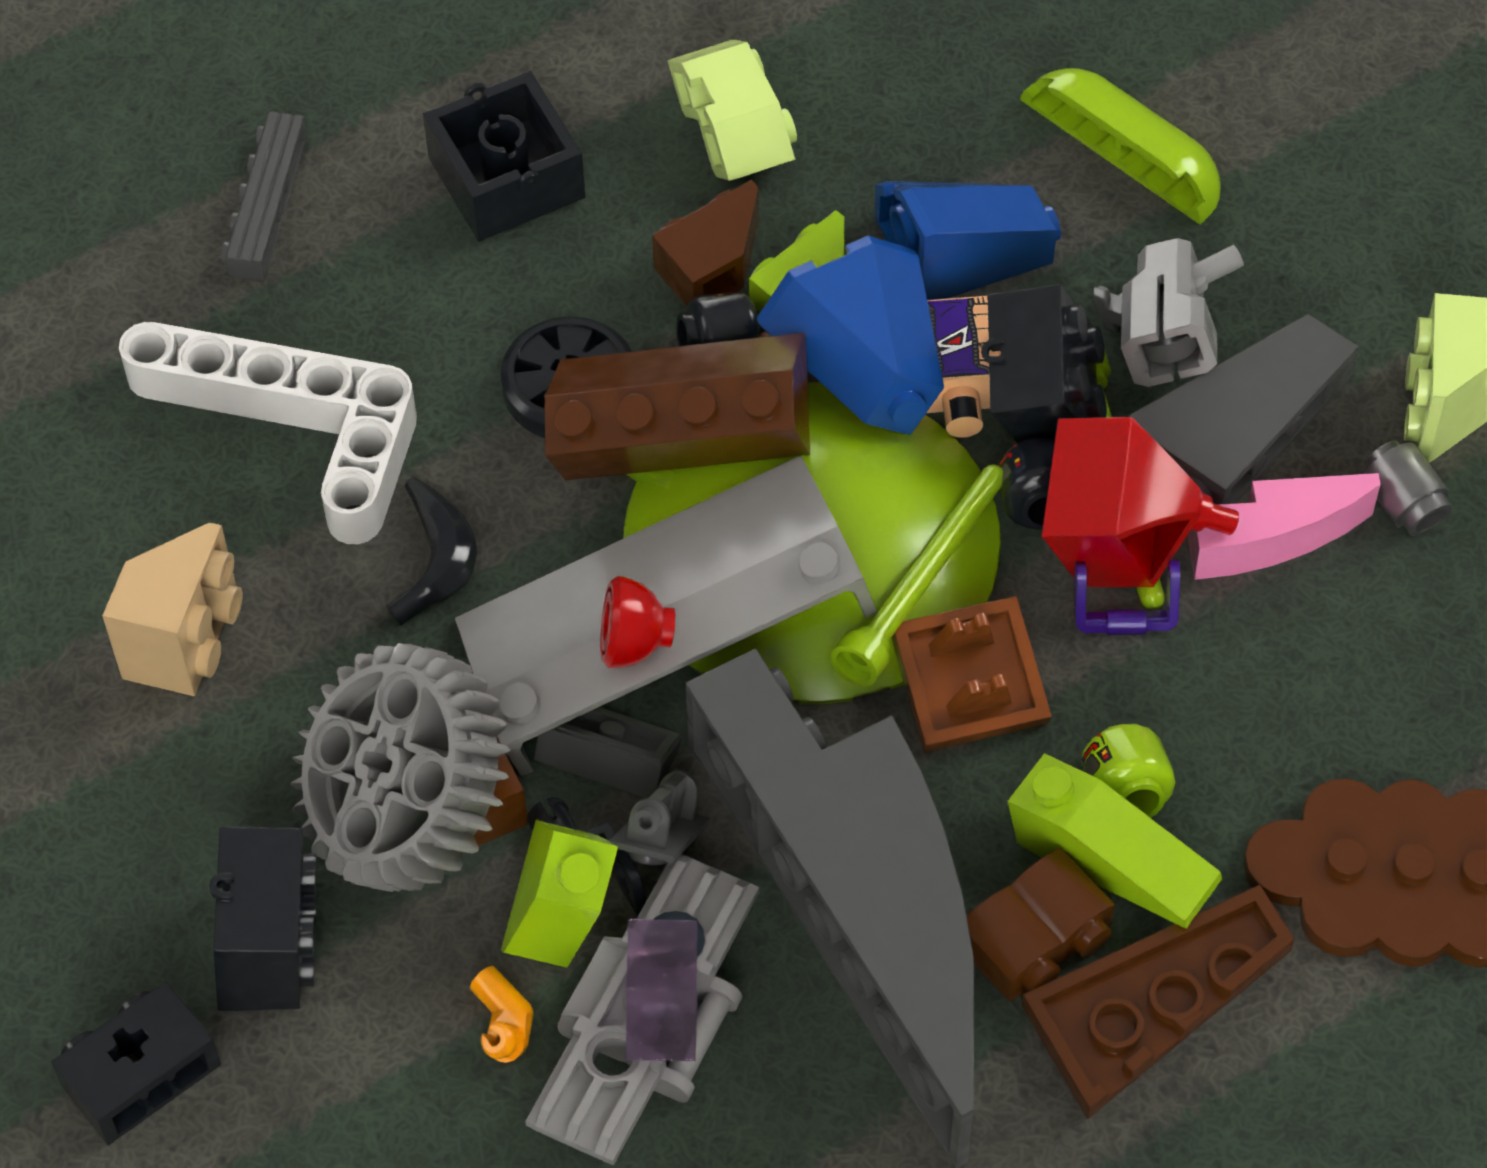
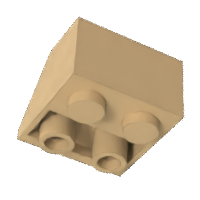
(172, 610)

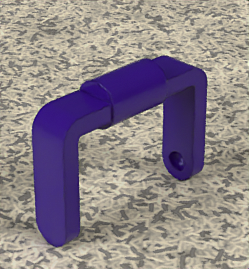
(1127, 620)

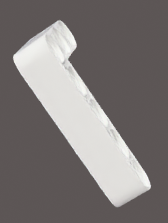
(173, 367)

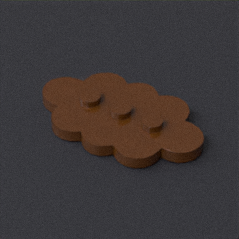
(1382, 870)

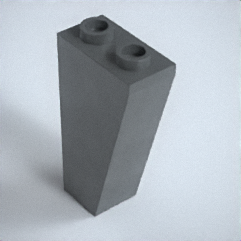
(1250, 407)

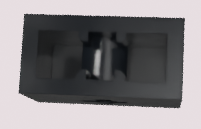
(121, 1094)

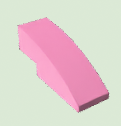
(1284, 522)

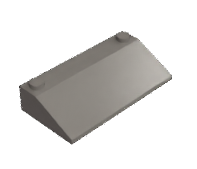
(720, 564)

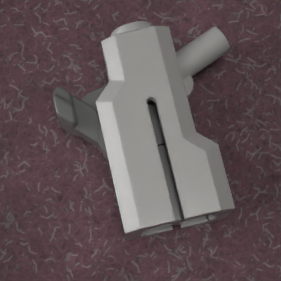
(1165, 311)

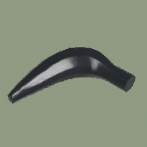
(451, 552)

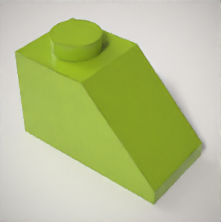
(558, 893)

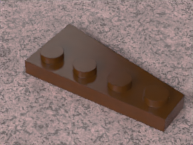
(1145, 999)

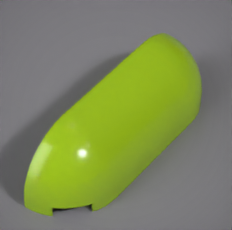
(1129, 138)

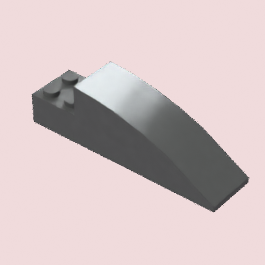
(861, 868)

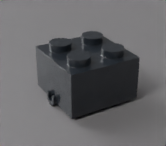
(504, 155)
(1043, 362)
(263, 918)

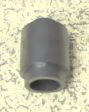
(1409, 487)

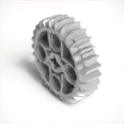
(400, 768)

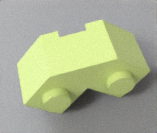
(734, 109)

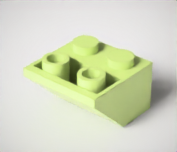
(1447, 374)

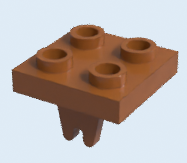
(970, 674)

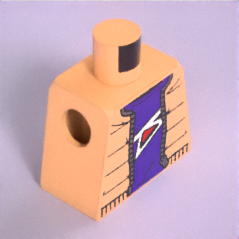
(959, 335)

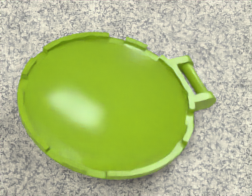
(888, 503)

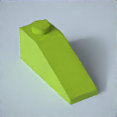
(1110, 841)

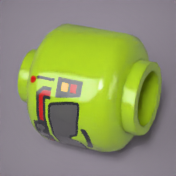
(1132, 764)

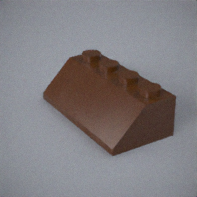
(679, 407)

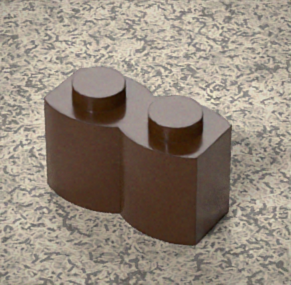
(1038, 924)

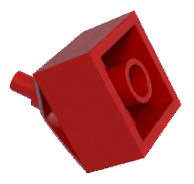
(1121, 503)

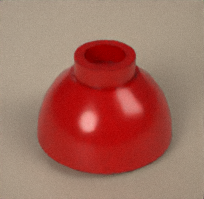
(633, 623)

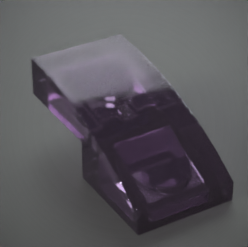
(661, 990)

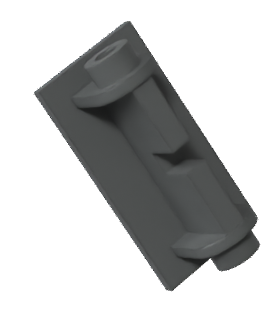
(664, 822)

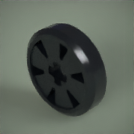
(536, 355)

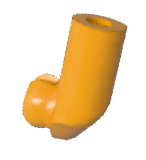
(510, 1017)

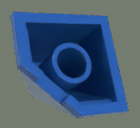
(967, 231)
(864, 331)

